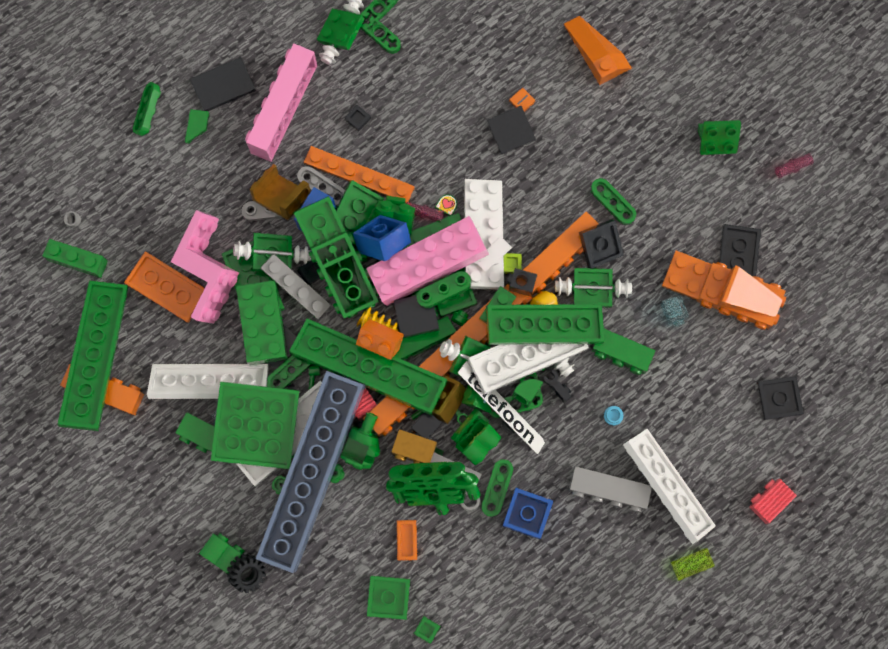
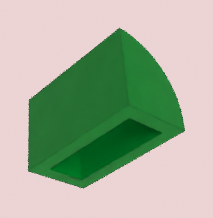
(526, 391)

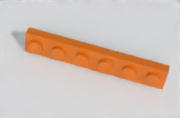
(362, 175)

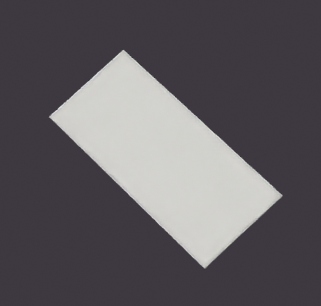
(496, 251)

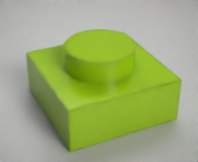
(511, 262)

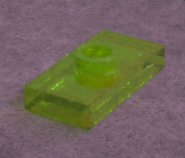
(692, 564)

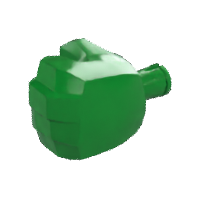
(362, 444)

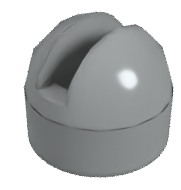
(69, 220)

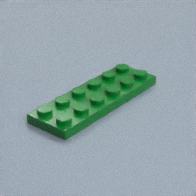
(545, 324)

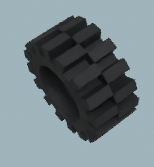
(254, 578)

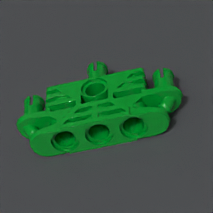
(432, 484)

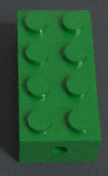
(262, 322)

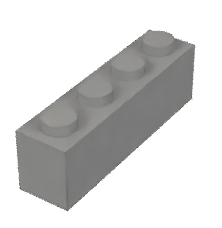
(610, 488)

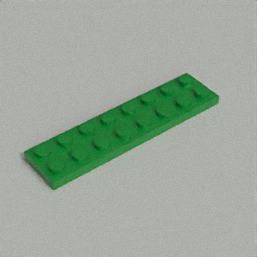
(93, 356)
(389, 377)

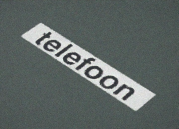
(504, 410)

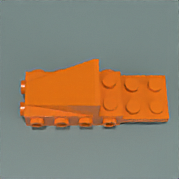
(726, 290)

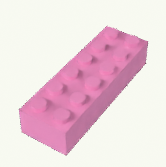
(281, 102)
(427, 261)

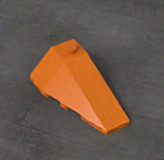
(599, 53)

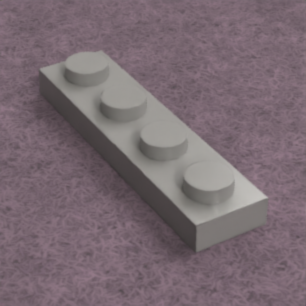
(295, 286)

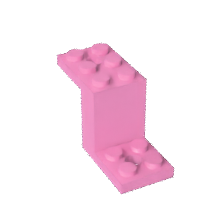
(192, 259)

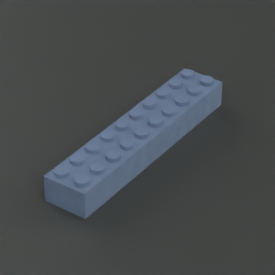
(310, 472)

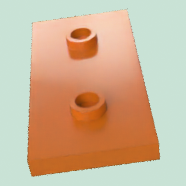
(165, 286)

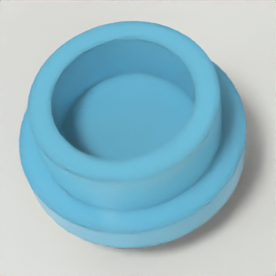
(613, 415)

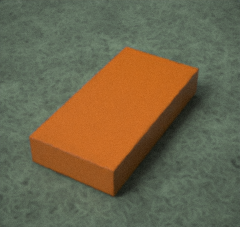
(406, 540)

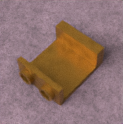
(279, 193)

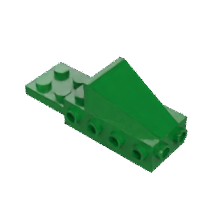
(336, 258)

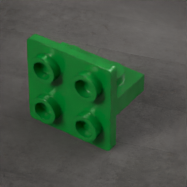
(719, 137)

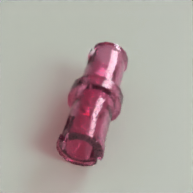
(794, 165)
(427, 212)

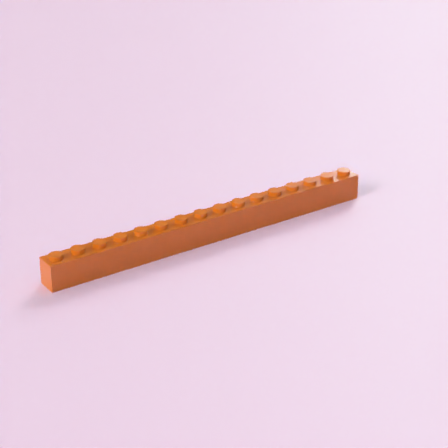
(545, 265)

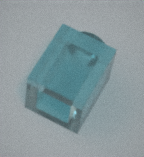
(674, 311)

